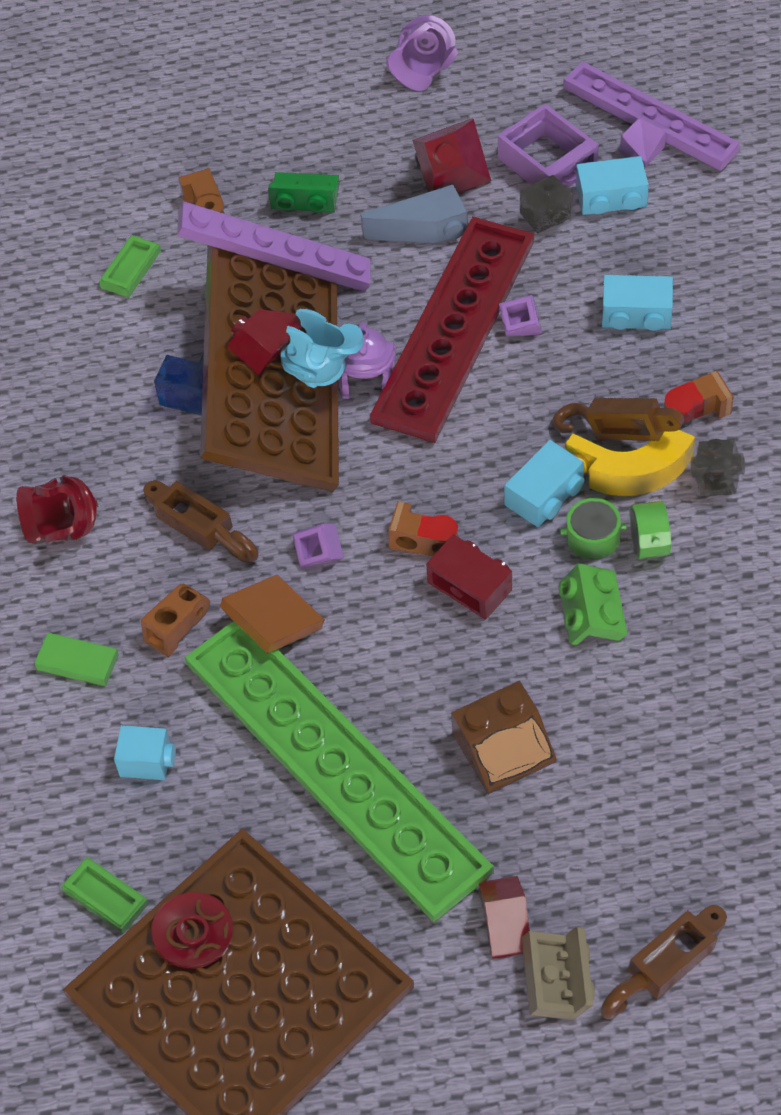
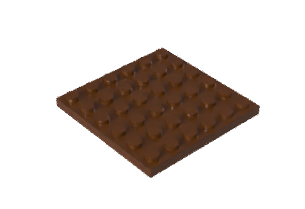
(260, 1017)

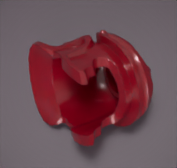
(56, 510)

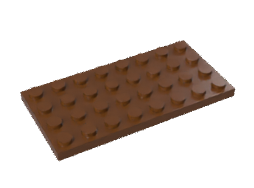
(271, 418)

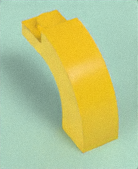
(635, 470)

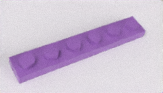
(630, 104)
(273, 246)

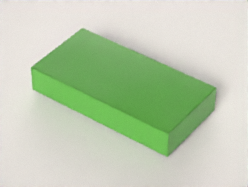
(130, 266)
(76, 659)
(105, 895)

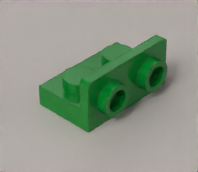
(304, 192)

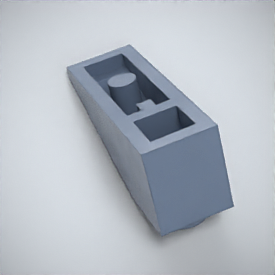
(422, 218)

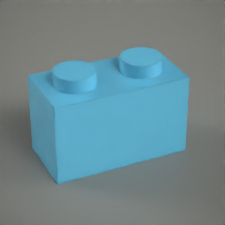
(611, 185)
(637, 302)
(544, 484)

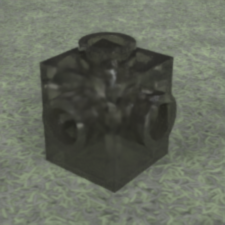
(545, 203)
(717, 467)

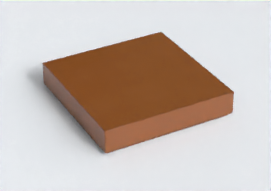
(272, 613)

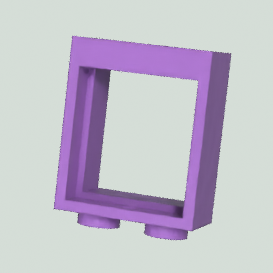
(549, 123)

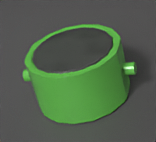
(593, 528)
(650, 529)

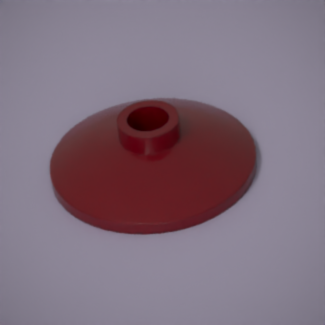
(184, 907)

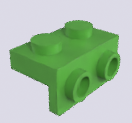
(592, 604)

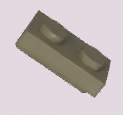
(558, 974)

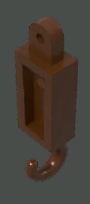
(621, 418)
(202, 521)
(662, 962)

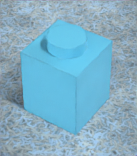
(144, 753)

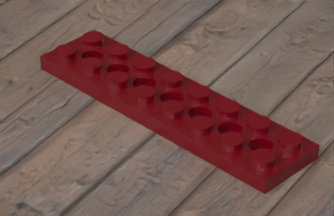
(464, 343)

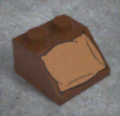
(503, 737)

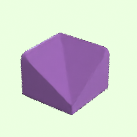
(643, 140)
(520, 317)
(317, 545)

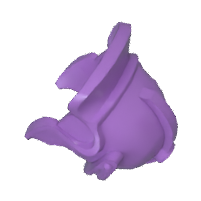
(417, 59)
(373, 359)

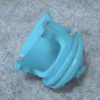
(321, 352)

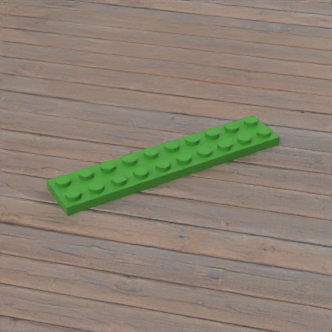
(342, 770)

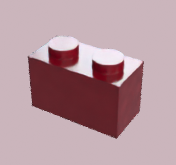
(469, 576)

